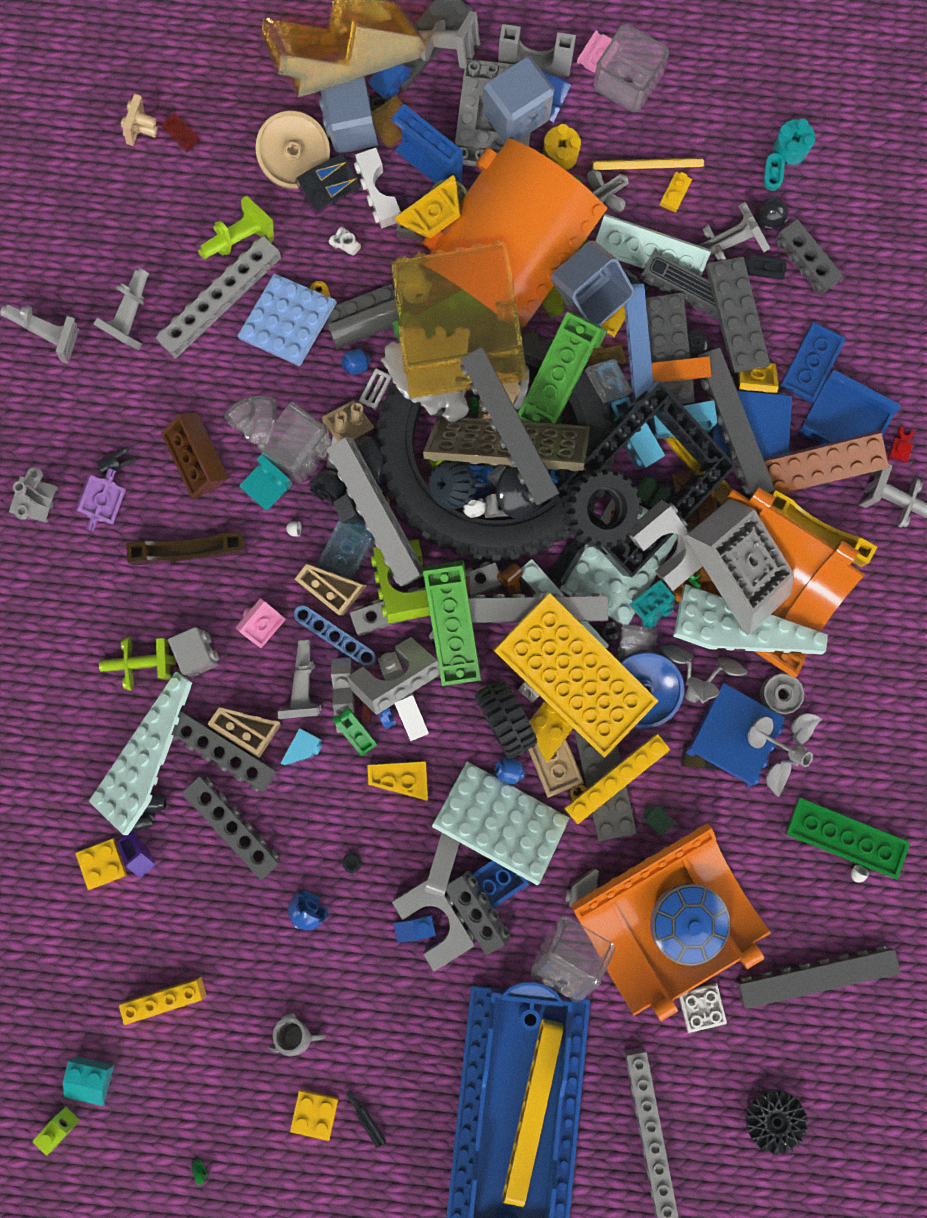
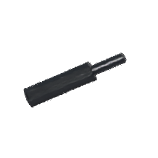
(366, 1121)

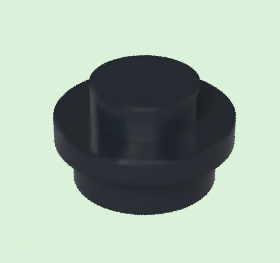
(352, 862)

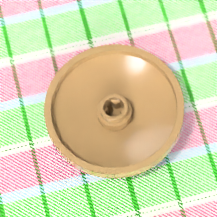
(290, 146)

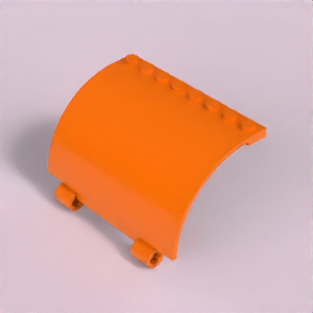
(530, 207)
(820, 578)
(623, 913)

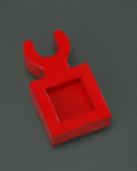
(901, 448)

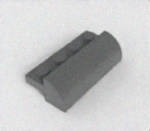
(363, 316)

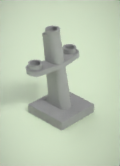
(461, 40)
(606, 192)
(745, 230)
(123, 320)
(62, 336)
(881, 489)
(32, 497)
(300, 701)

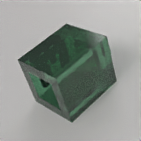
(657, 819)

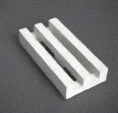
(369, 402)

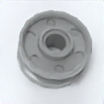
(793, 693)

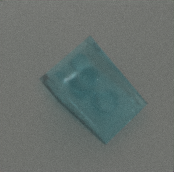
(346, 549)

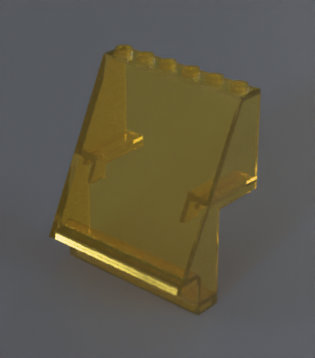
(358, 42)
(450, 309)

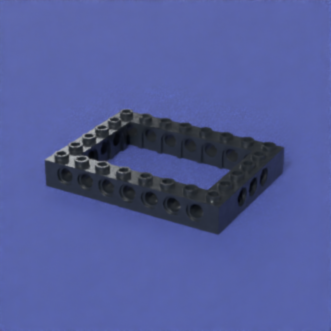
(713, 461)

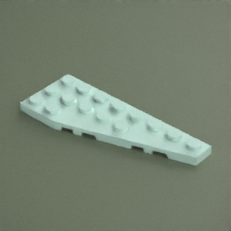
(711, 624)
(129, 782)

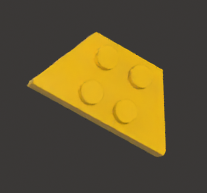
(433, 210)
(550, 730)

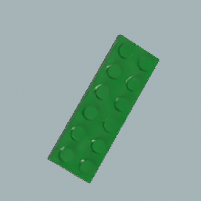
(847, 838)

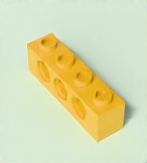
(162, 1000)

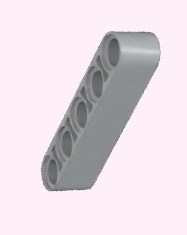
(442, 865)

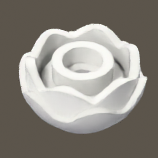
(475, 508)

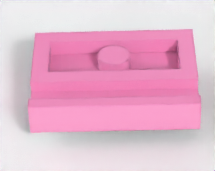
(593, 51)

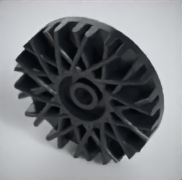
(783, 1133)

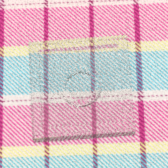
(608, 380)

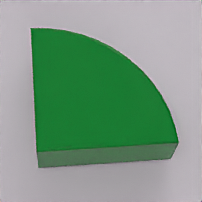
(199, 1171)

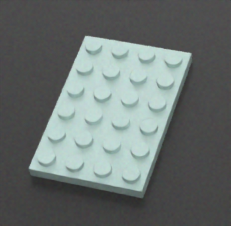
(598, 575)
(501, 823)

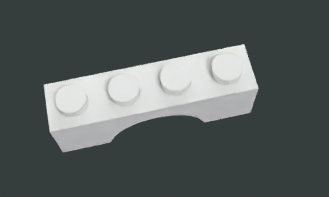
(370, 167)

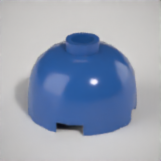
(306, 911)

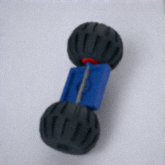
(457, 483)

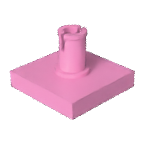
(260, 623)

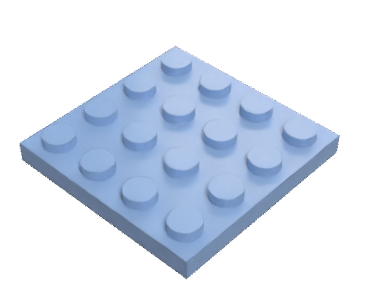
(287, 319)

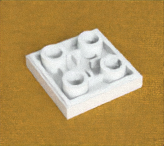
(702, 1008)

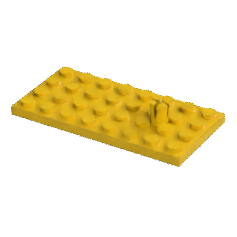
(575, 675)

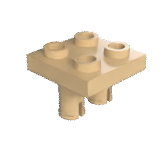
(137, 121)
(348, 422)

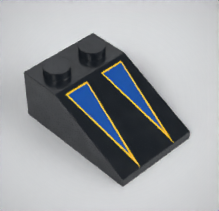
(327, 183)

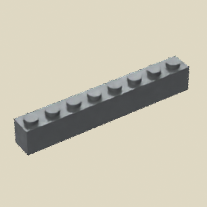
(509, 425)
(735, 426)
(818, 976)

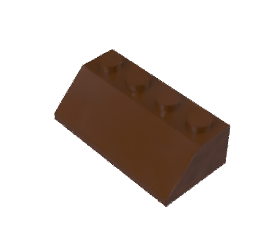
(194, 454)

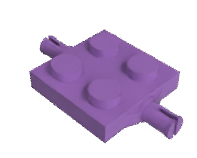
(100, 499)

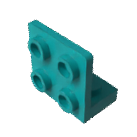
(266, 483)
(654, 604)

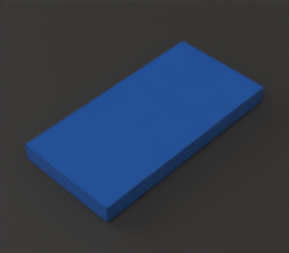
(812, 362)

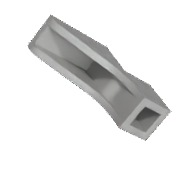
(342, 693)

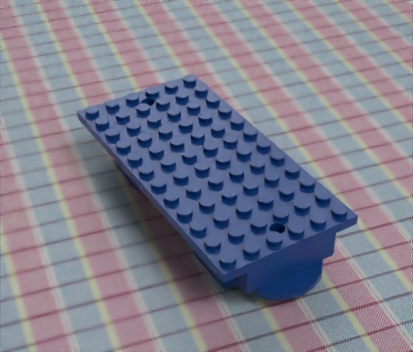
(491, 1099)

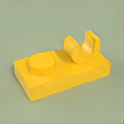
(676, 191)

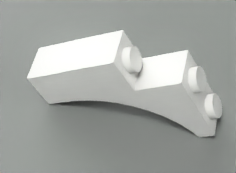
(407, 706)

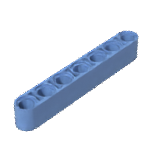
(638, 341)

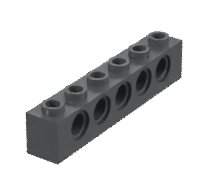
(215, 740)
(195, 793)

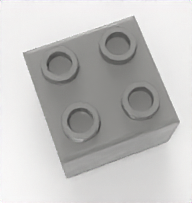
(194, 652)

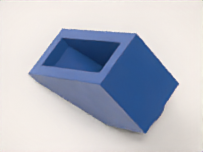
(415, 928)

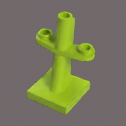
(253, 221)
(161, 660)

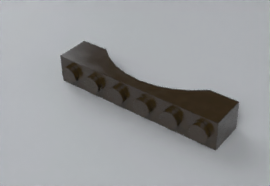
(170, 551)

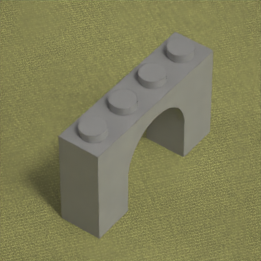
(554, 61)
(661, 521)
(382, 694)
(457, 939)

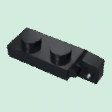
(765, 267)
(566, 562)

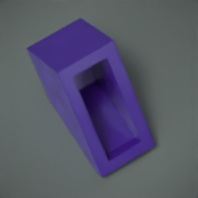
(135, 854)

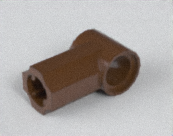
(510, 580)

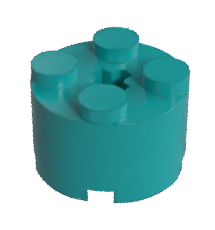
(794, 141)

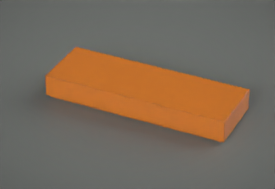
(681, 369)

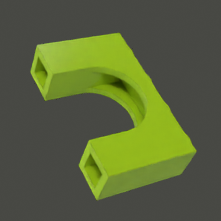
(398, 605)

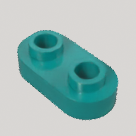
(774, 173)

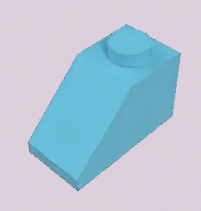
(302, 747)

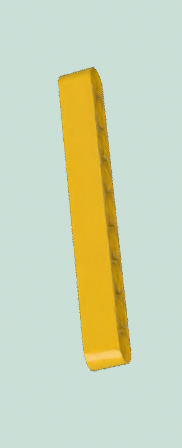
(532, 1113)

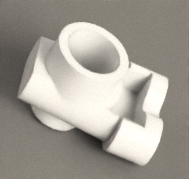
(345, 241)

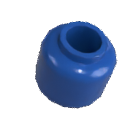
(355, 361)
(509, 770)

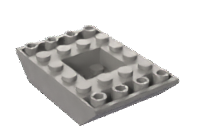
(473, 128)
(725, 546)

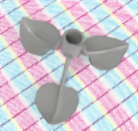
(698, 688)
(802, 730)

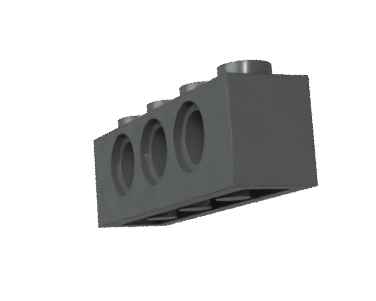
(808, 247)
(477, 922)

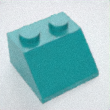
(87, 1080)

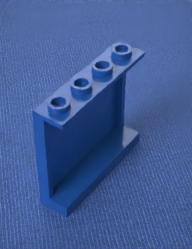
(427, 147)
(846, 411)
(769, 420)
(724, 735)

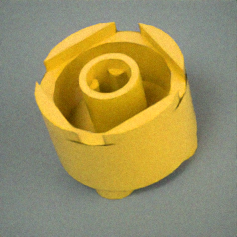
(562, 146)

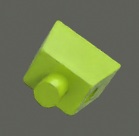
(54, 1132)

